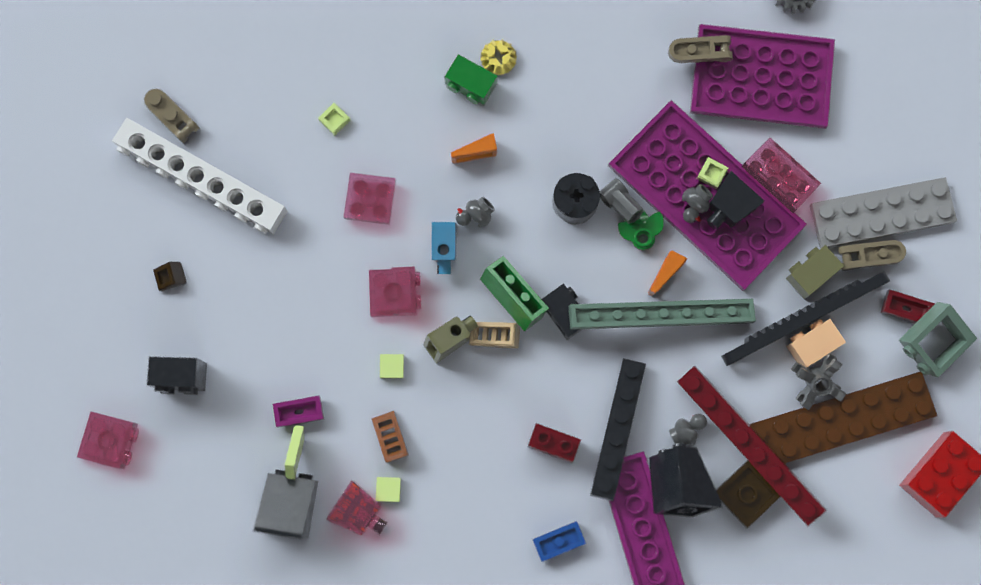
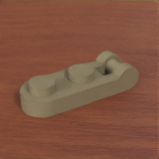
(700, 49)
(170, 114)
(872, 254)

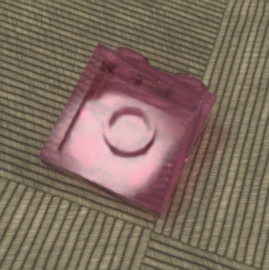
(394, 292)
(108, 440)

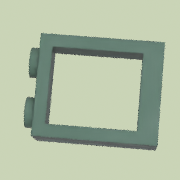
(953, 322)

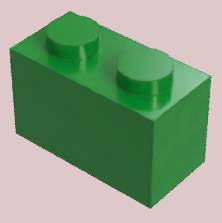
(470, 80)

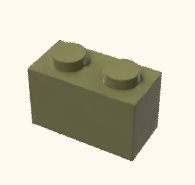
(814, 272)

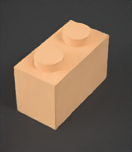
(816, 343)

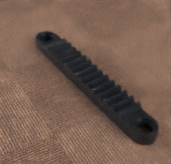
(804, 317)

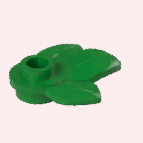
(644, 226)

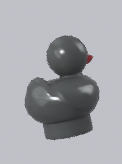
(699, 200)
(478, 210)
(684, 429)

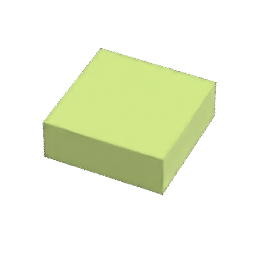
(334, 119)
(712, 173)
(391, 365)
(388, 489)

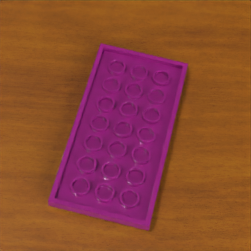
(666, 162)

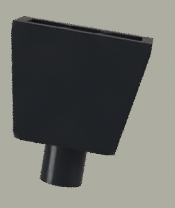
(732, 202)

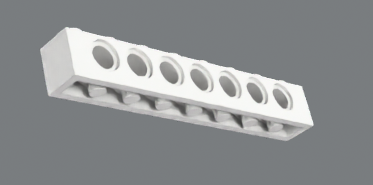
(132, 133)

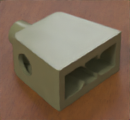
(442, 343)

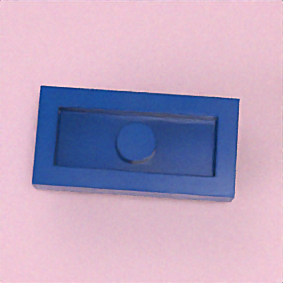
(559, 541)

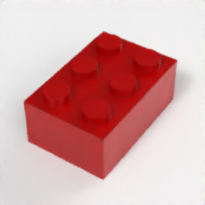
(943, 474)

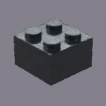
(176, 373)

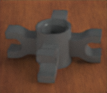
(813, 375)

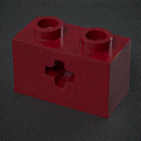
(554, 443)

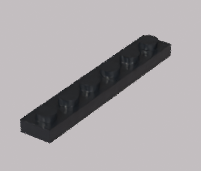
(618, 430)

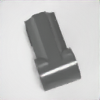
(617, 197)

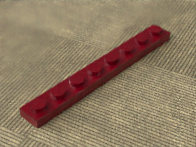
(752, 446)

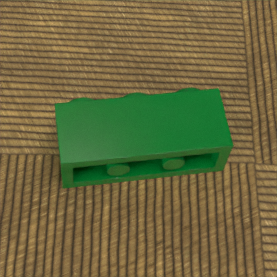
(514, 293)

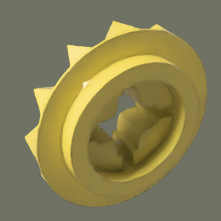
(493, 65)

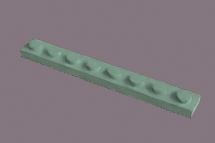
(661, 313)

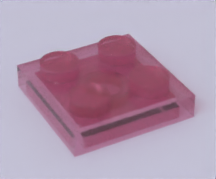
(369, 198)

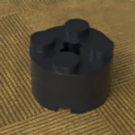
(565, 205)

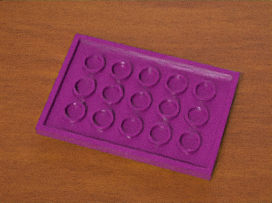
(768, 80)

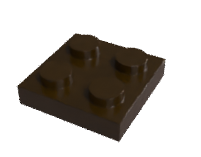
(747, 494)

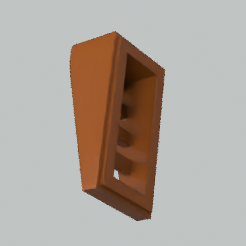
(395, 455)

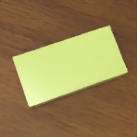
(294, 452)

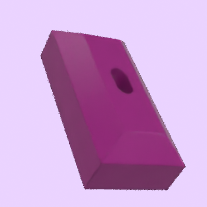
(285, 411)

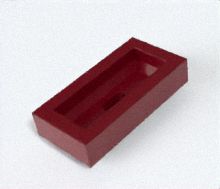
(895, 301)

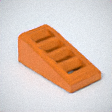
(476, 150)
(670, 266)

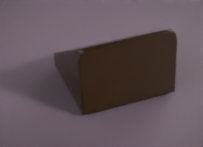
(169, 275)

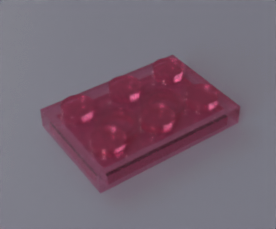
(781, 174)

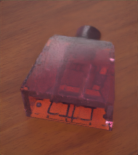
(357, 511)

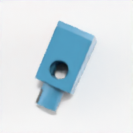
(444, 234)

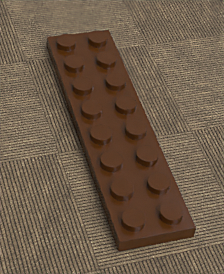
(847, 421)

